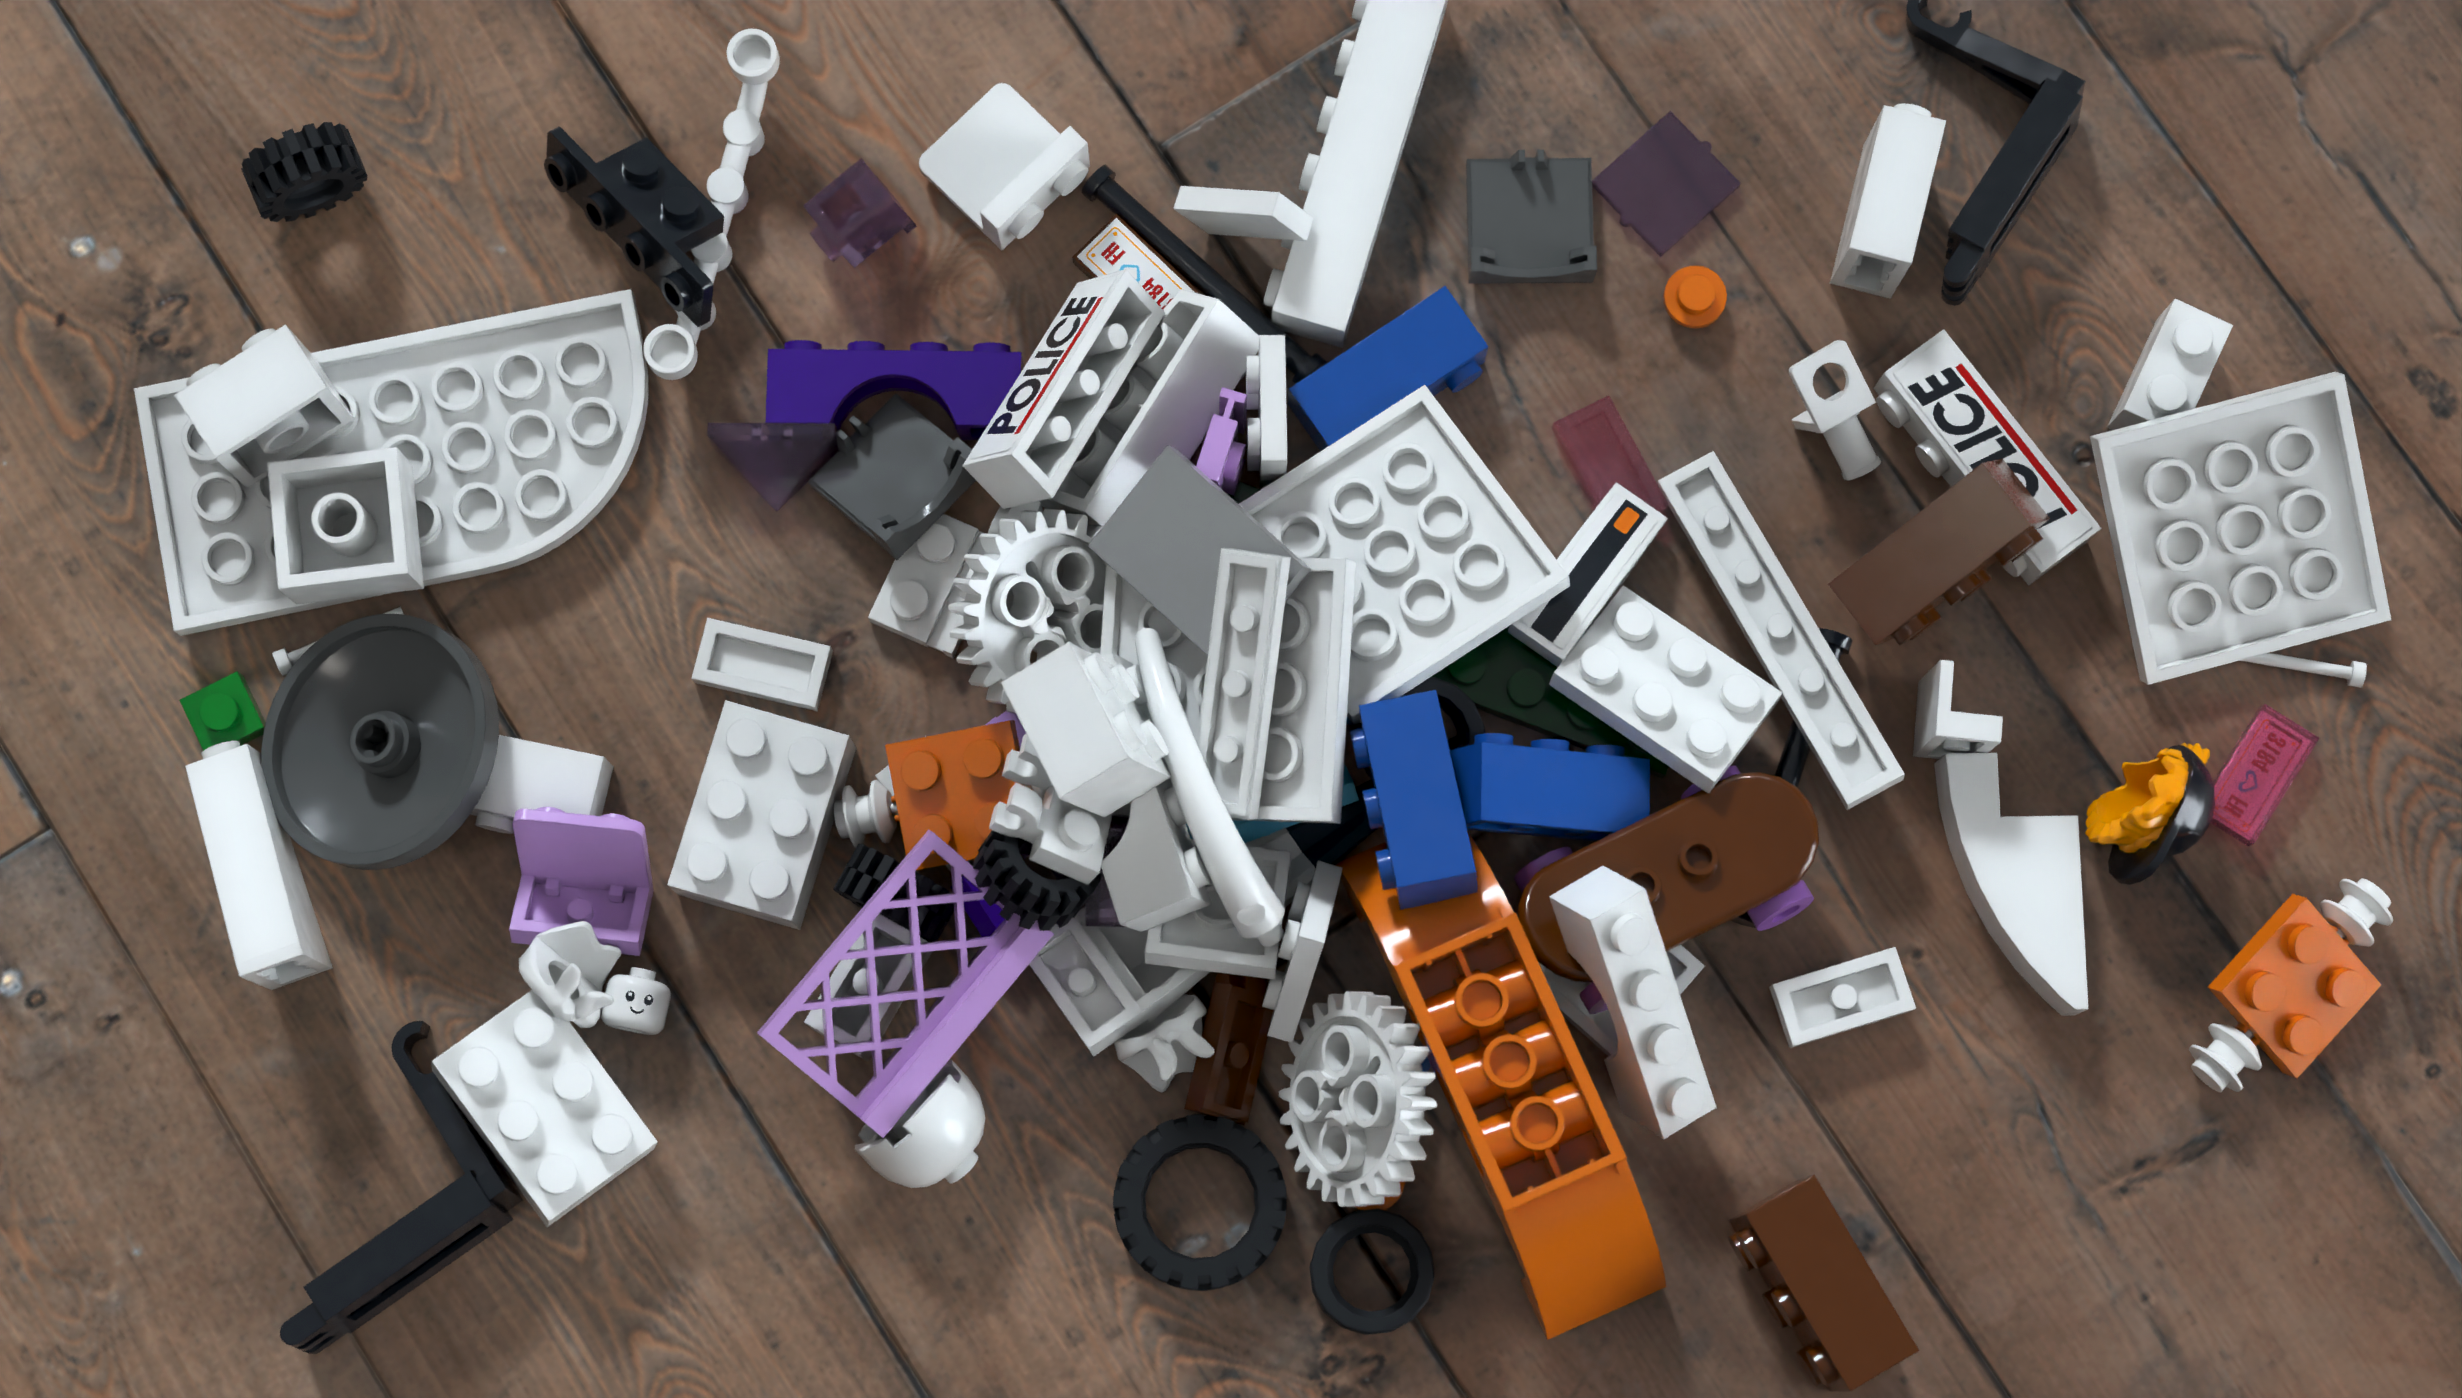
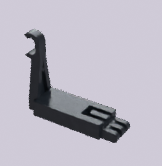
(2025, 157)
(422, 1239)

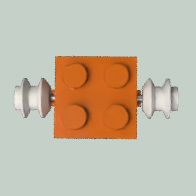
(938, 785)
(2293, 985)

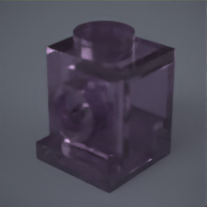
(856, 215)

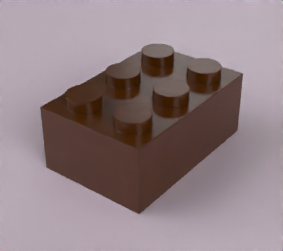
(1941, 554)
(1821, 1287)

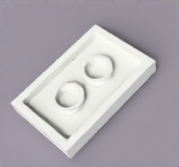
(1665, 689)

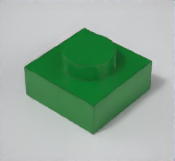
(224, 712)

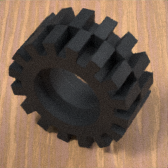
(304, 172)
(870, 869)
(1023, 889)

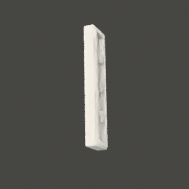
(1242, 675)

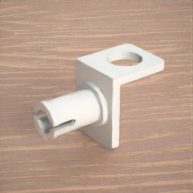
(1837, 414)

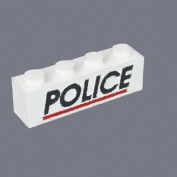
(1064, 389)
(1965, 424)

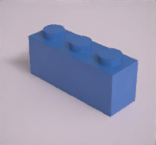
(1423, 346)
(1549, 788)
(1414, 800)

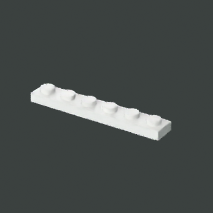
(1781, 631)

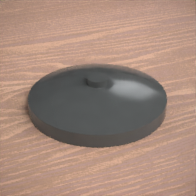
(380, 741)

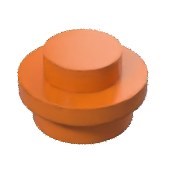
(1695, 297)

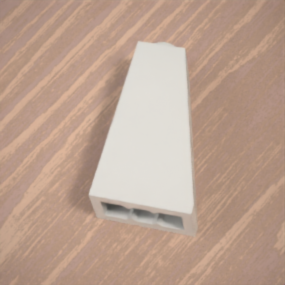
(255, 870)

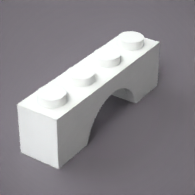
(1154, 867)
(1619, 946)

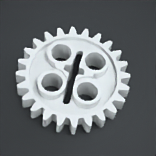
(1043, 609)
(1357, 1099)

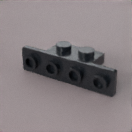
(646, 211)

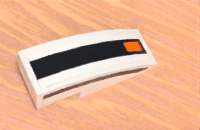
(1597, 566)

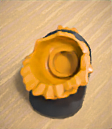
(2155, 812)

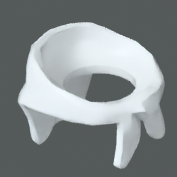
(569, 972)
(1167, 1043)

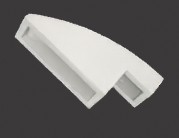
(2019, 878)

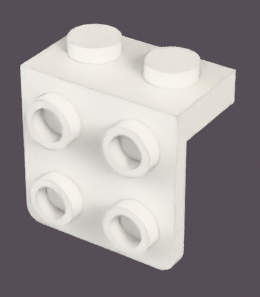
(1005, 164)

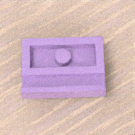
(1221, 452)

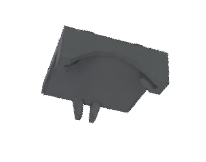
(1530, 220)
(894, 475)

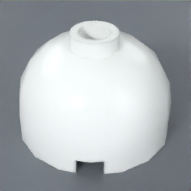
(932, 1136)

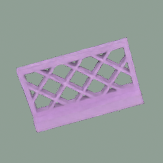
(938, 1030)

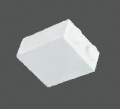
(1888, 200)

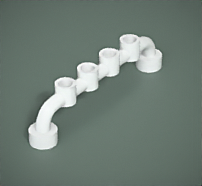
(754, 61)

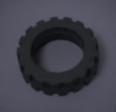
(1195, 1133)

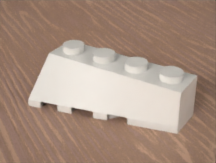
(1159, 404)

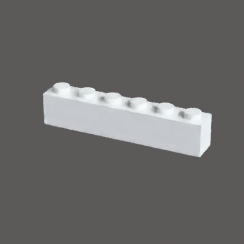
(1355, 167)

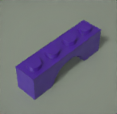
(827, 384)

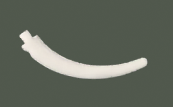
(1230, 865)

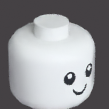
(638, 1002)

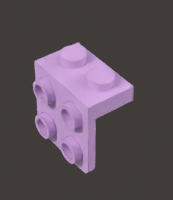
(582, 872)

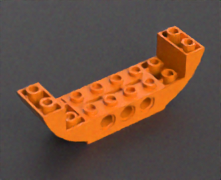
(1517, 1094)

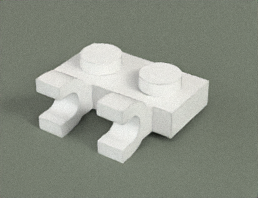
(1061, 832)

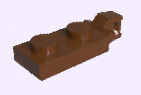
(1238, 1033)

